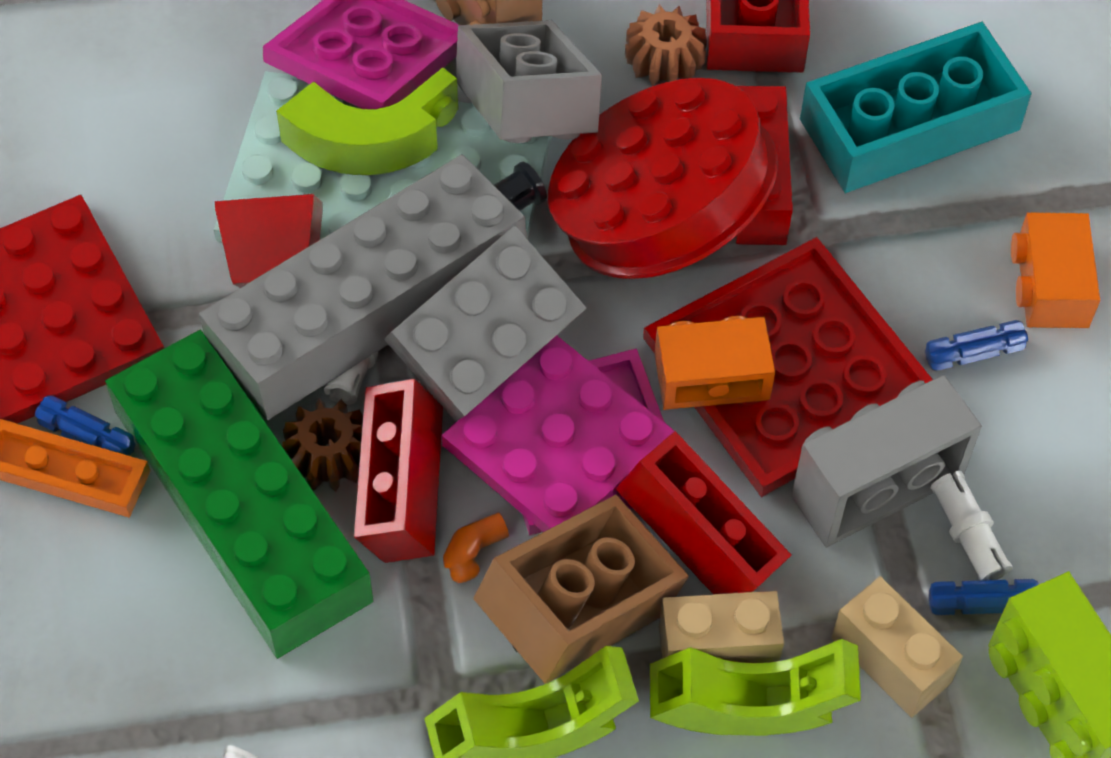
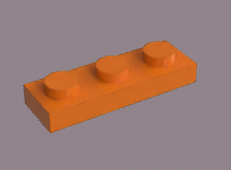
(71, 469)

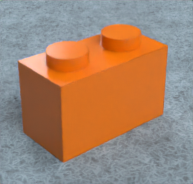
(1056, 270)
(714, 362)

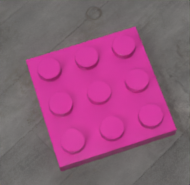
(365, 49)
(555, 436)

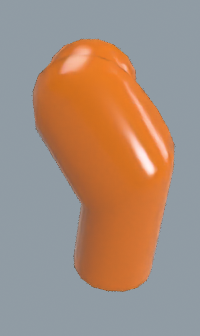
(467, 543)

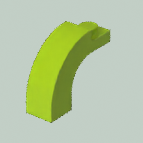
(368, 139)
(754, 698)
(538, 720)

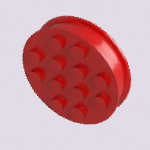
(663, 178)

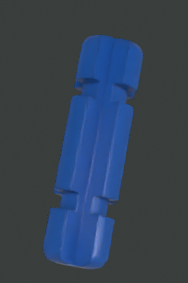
(976, 345)
(83, 426)
(975, 595)

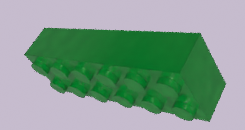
(240, 493)

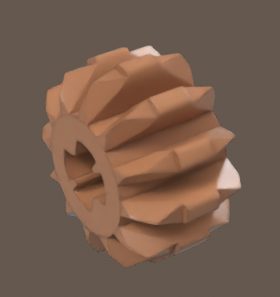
(665, 45)

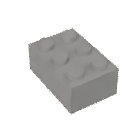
(528, 80)
(485, 323)
(883, 459)

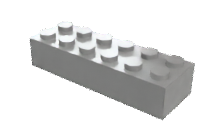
(355, 285)

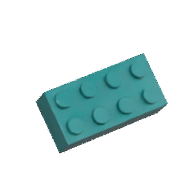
(914, 106)

